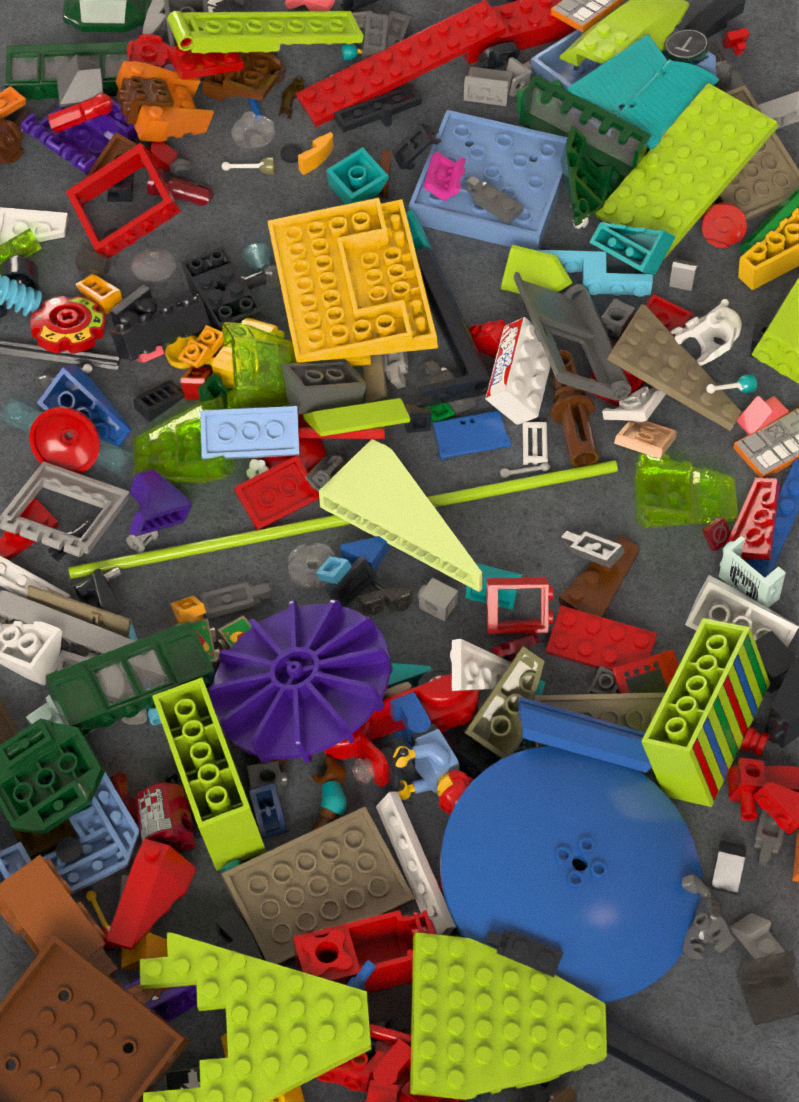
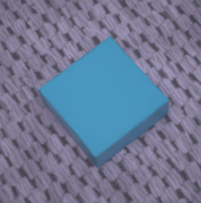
(333, 570)

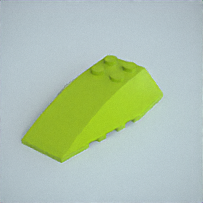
(625, 28)

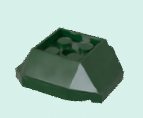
(105, 14)
(34, 757)

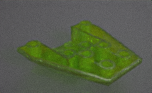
(257, 366)
(176, 448)

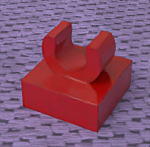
(736, 40)

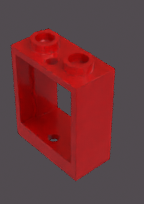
(497, 626)

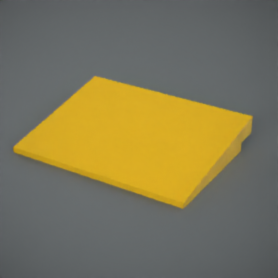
(352, 282)

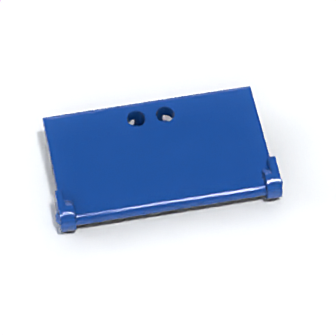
(470, 437)

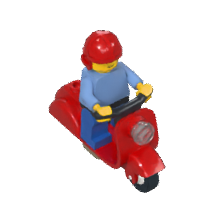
(420, 719)

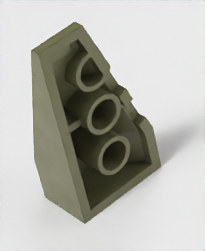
(497, 719)

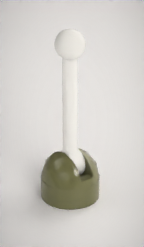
(266, 165)

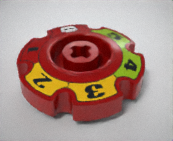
(68, 324)

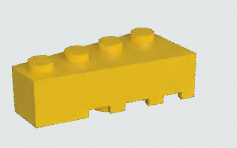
(773, 255)

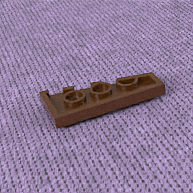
(599, 584)

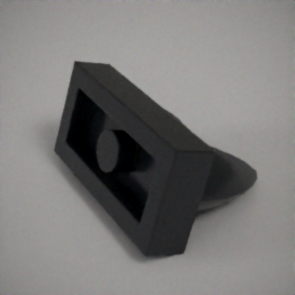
(133, 306)
(352, 583)

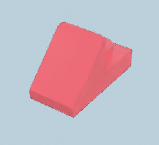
(761, 413)

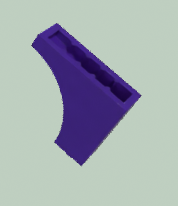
(160, 503)

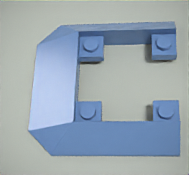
(106, 838)

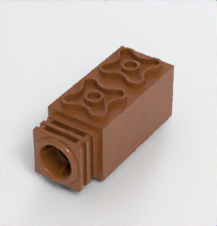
(41, 905)

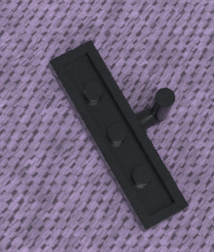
(378, 108)

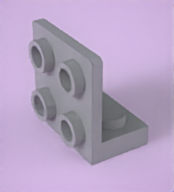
(487, 86)

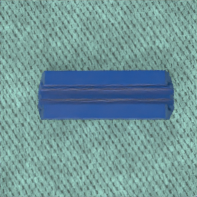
(582, 734)

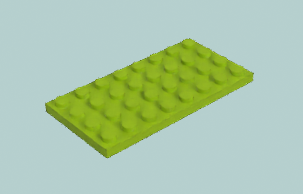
(689, 165)

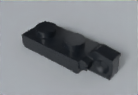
(526, 951)

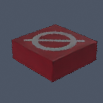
(716, 533)

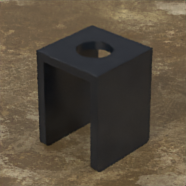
(775, 658)

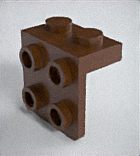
(142, 92)

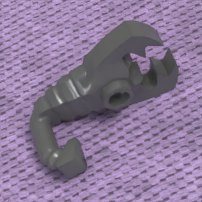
(708, 923)

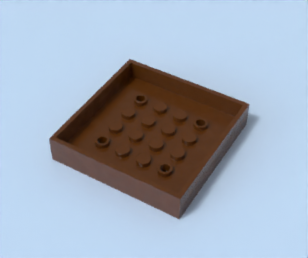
(79, 1044)

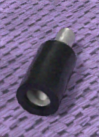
(85, 589)

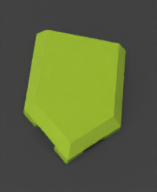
(536, 268)

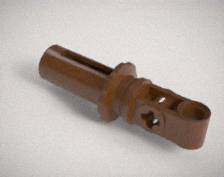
(570, 406)

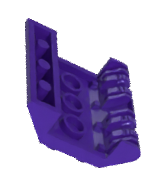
(84, 141)

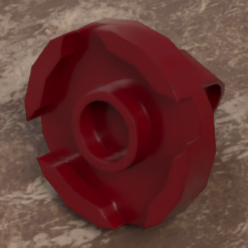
(512, 647)

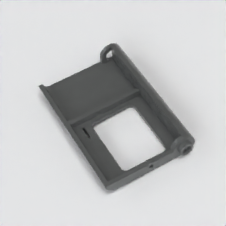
(579, 322)

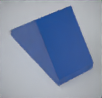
(371, 549)

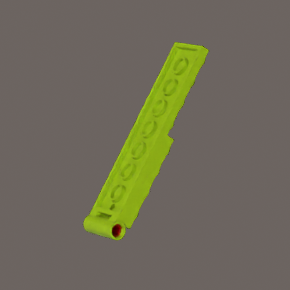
(260, 30)

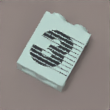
(748, 580)

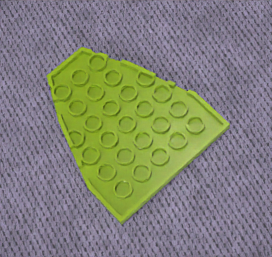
(494, 1021)

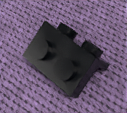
(471, 756)

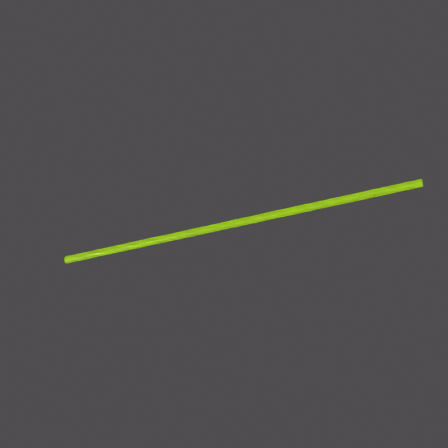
(334, 521)

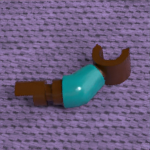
(333, 796)

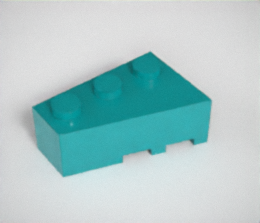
(635, 246)

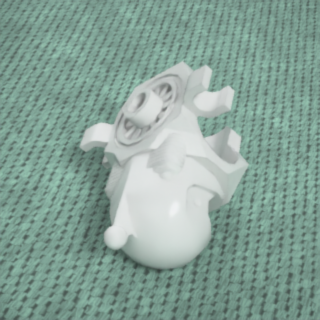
(719, 323)

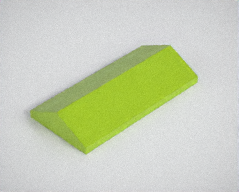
(358, 417)

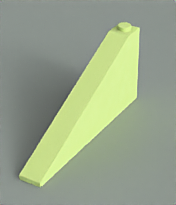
(386, 502)

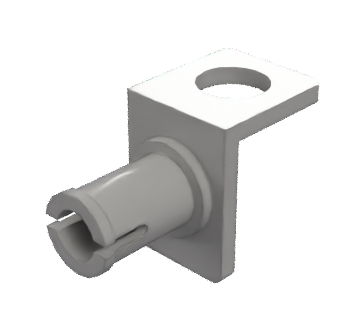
(520, 74)

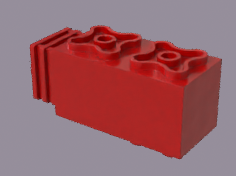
(344, 949)

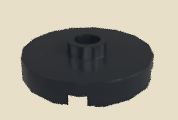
(497, 55)

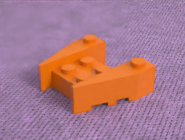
(158, 122)

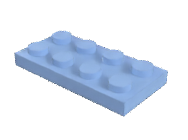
(250, 432)

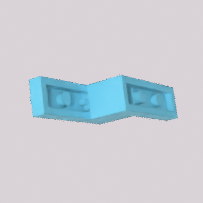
(596, 279)

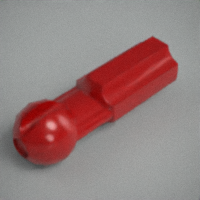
(81, 112)

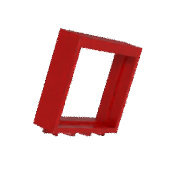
(108, 177)

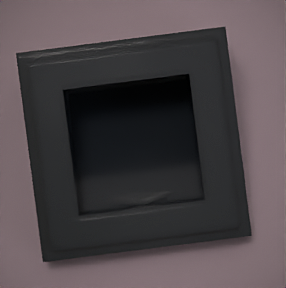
(419, 419)

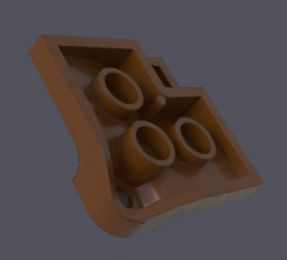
(255, 81)

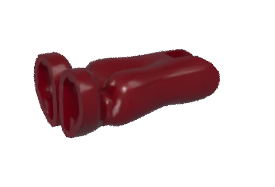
(182, 190)

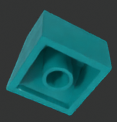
(356, 178)

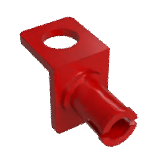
(748, 787)

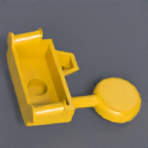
(222, 363)

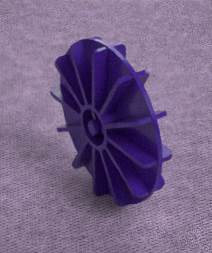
(301, 681)

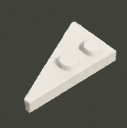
(637, 406)

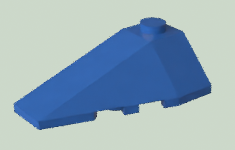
(78, 391)

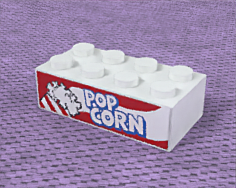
(519, 373)

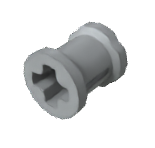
(138, 543)

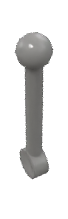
(505, 473)

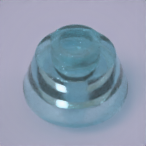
(257, 256)

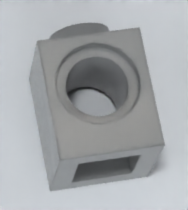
(437, 599)

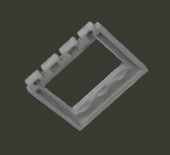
(73, 485)

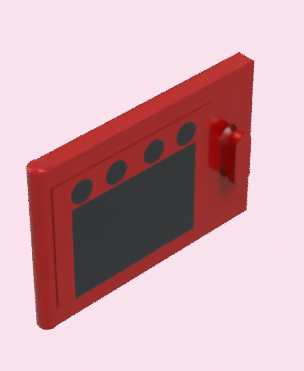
(648, 674)

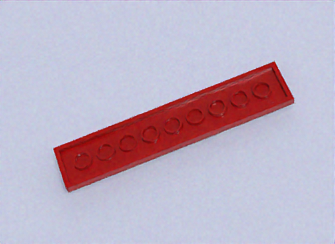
(401, 62)

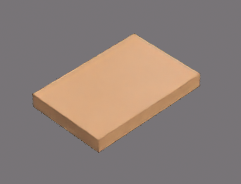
(646, 437)

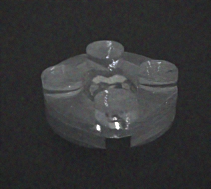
(298, 567)

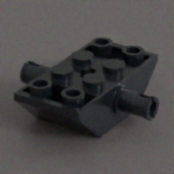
(221, 287)

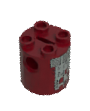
(166, 816)

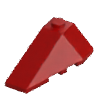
(153, 885)

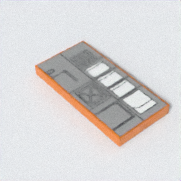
(583, 13)
(771, 446)

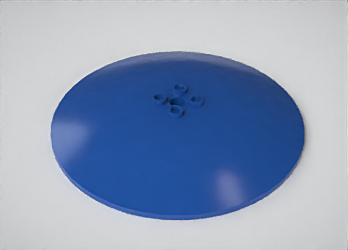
(513, 870)

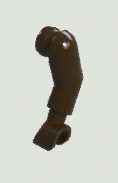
(289, 94)

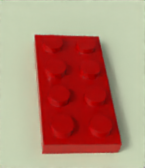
(597, 640)

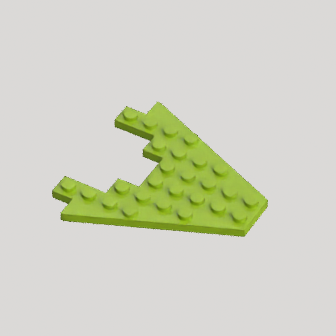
(278, 1020)

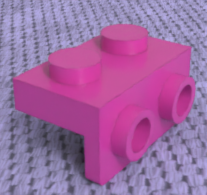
(444, 176)

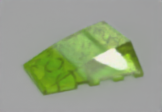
(680, 494)

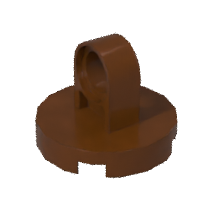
(10, 142)

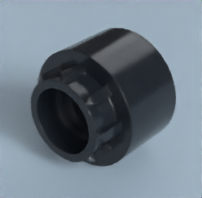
(21, 270)

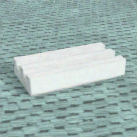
(535, 459)

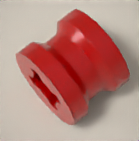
(755, 741)

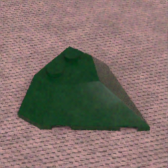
(585, 182)

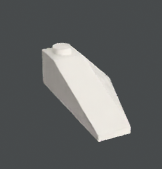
(728, 605)
(30, 649)

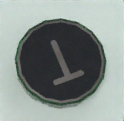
(686, 46)

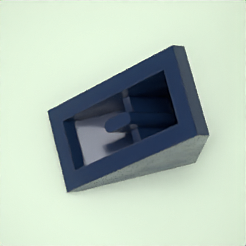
(267, 810)

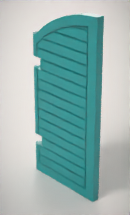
(621, 76)
(666, 98)

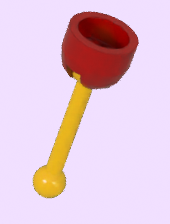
(91, 896)

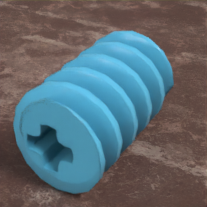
(19, 296)

